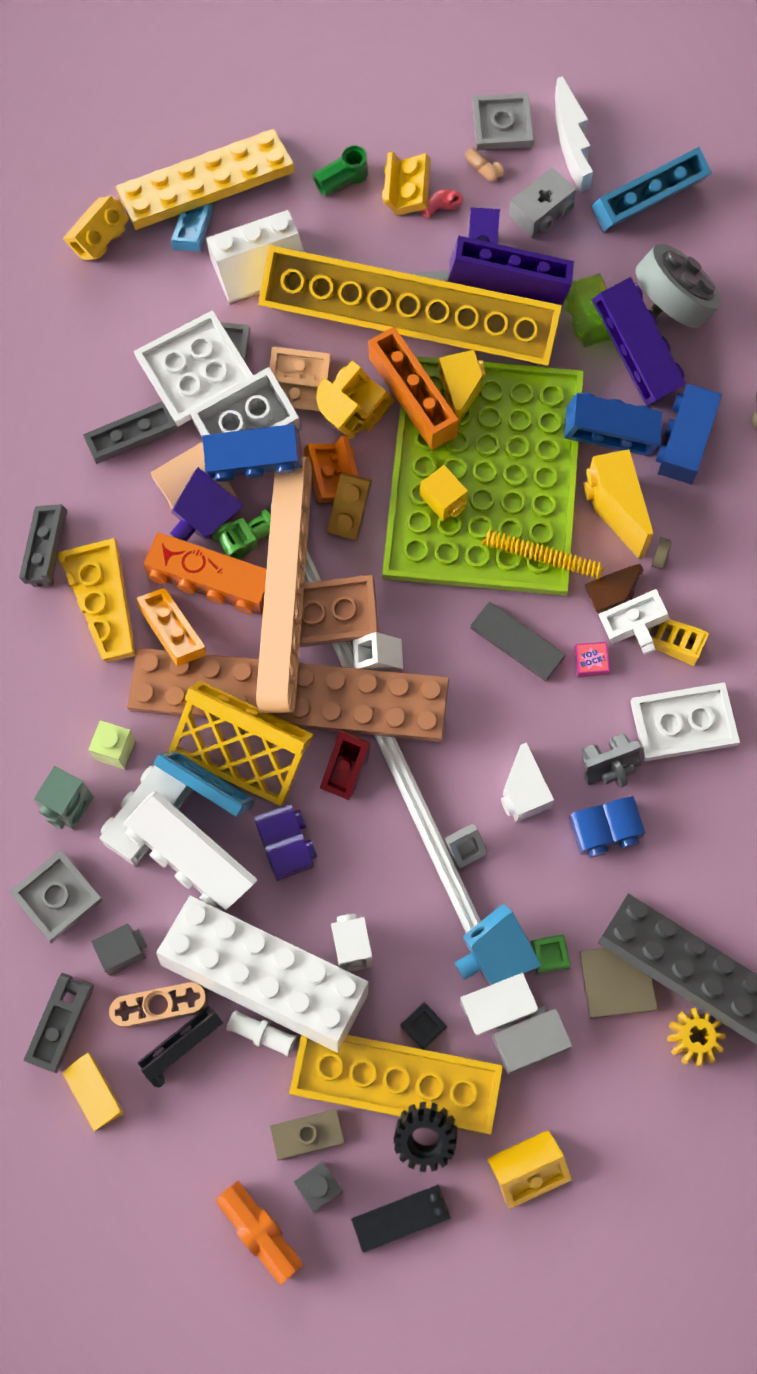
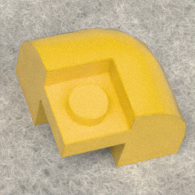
(352, 400)

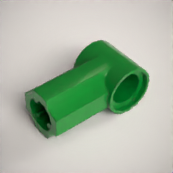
(342, 171)

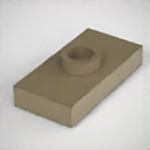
(307, 1134)

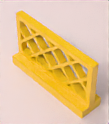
(242, 717)

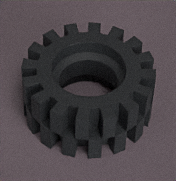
(423, 1154)

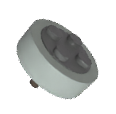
(678, 286)

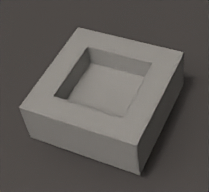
(466, 846)

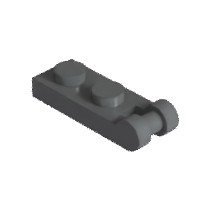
(58, 1023)

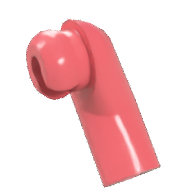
(442, 200)

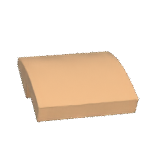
(300, 374)
(175, 474)

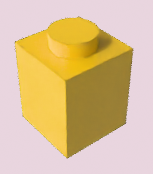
(444, 493)

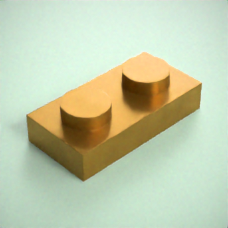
(349, 506)

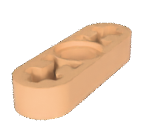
(132, 1002)

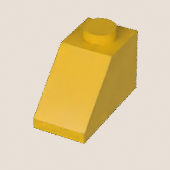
(461, 380)

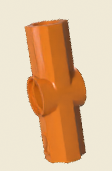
(259, 1232)

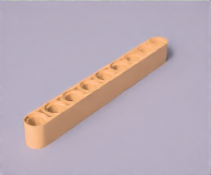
(283, 591)

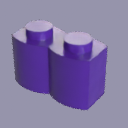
(284, 841)

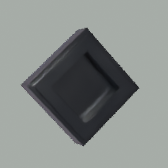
(423, 1026)

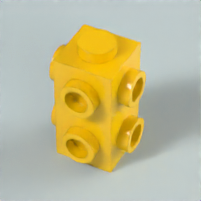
(96, 228)

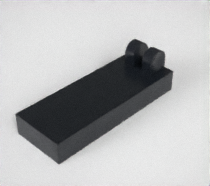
(178, 1044)
(400, 1218)

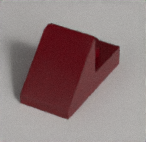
(345, 765)

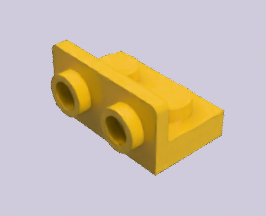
(406, 183)

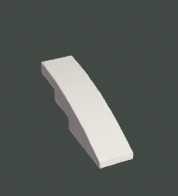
(571, 130)

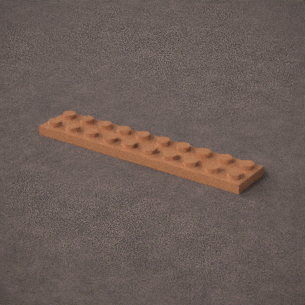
(325, 695)

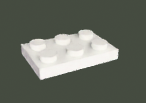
(684, 721)

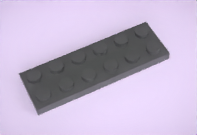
(684, 965)

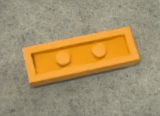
(171, 627)

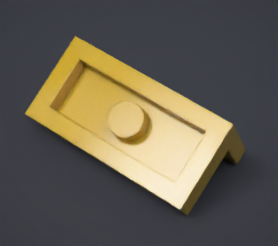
(529, 1169)

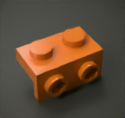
(327, 464)

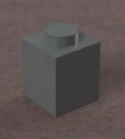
(120, 949)
(318, 1186)

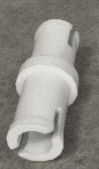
(261, 1033)

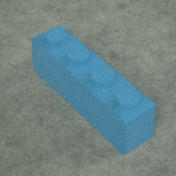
(651, 189)

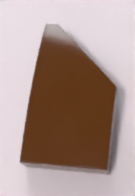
(614, 588)

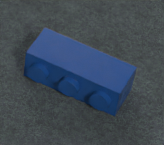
(613, 424)
(688, 433)
(252, 452)

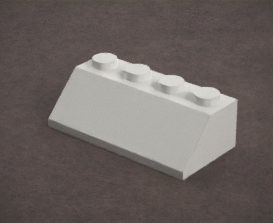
(188, 851)

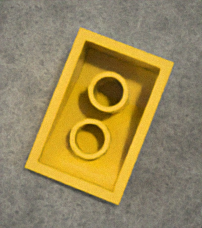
(619, 499)

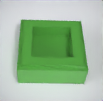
(551, 954)

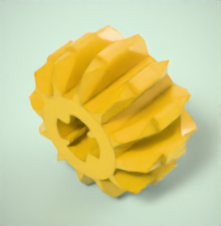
(696, 1025)

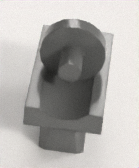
(612, 764)

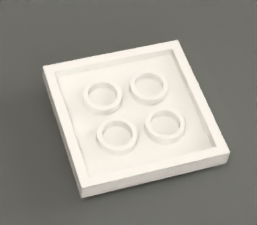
(192, 365)

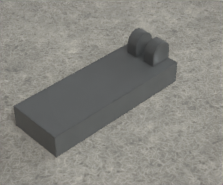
(43, 545)

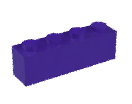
(510, 270)
(639, 340)

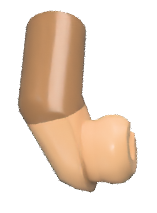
(483, 166)

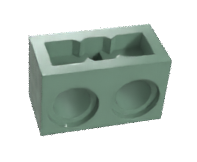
(63, 799)

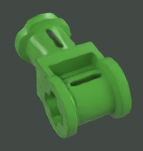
(242, 535)

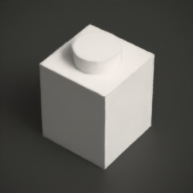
(378, 652)

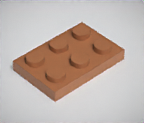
(338, 610)

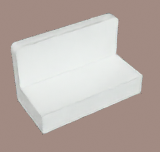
(498, 1004)

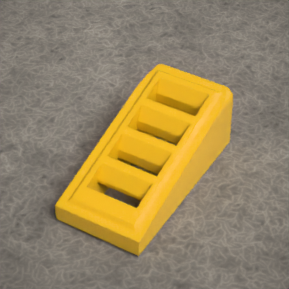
(688, 633)

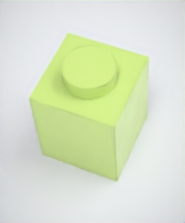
(112, 744)

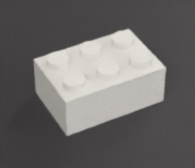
(246, 406)

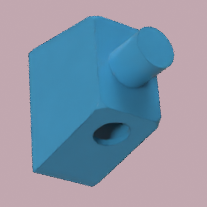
(497, 948)

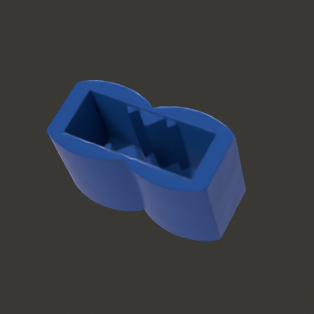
(607, 826)

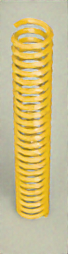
(527, 551)

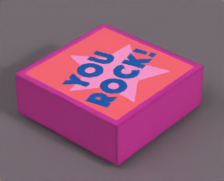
(592, 659)

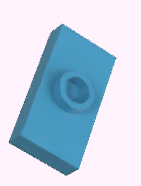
(192, 229)

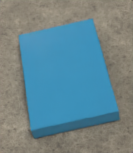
(204, 782)

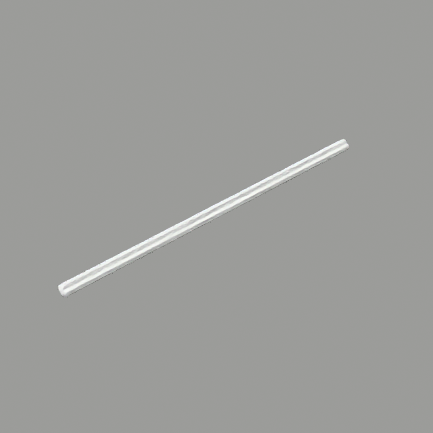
(413, 799)

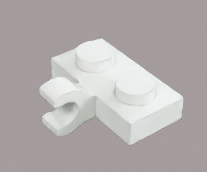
(634, 619)

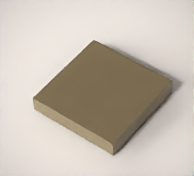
(615, 985)

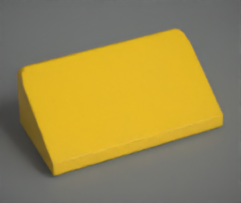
(93, 1091)

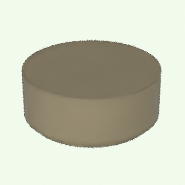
(661, 553)

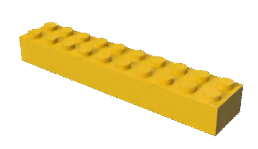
(411, 303)

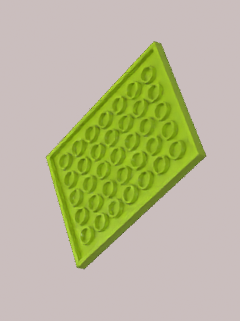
(516, 480)

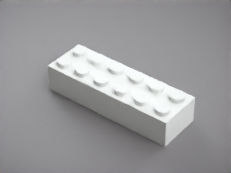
(263, 973)

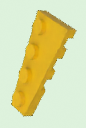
(101, 594)

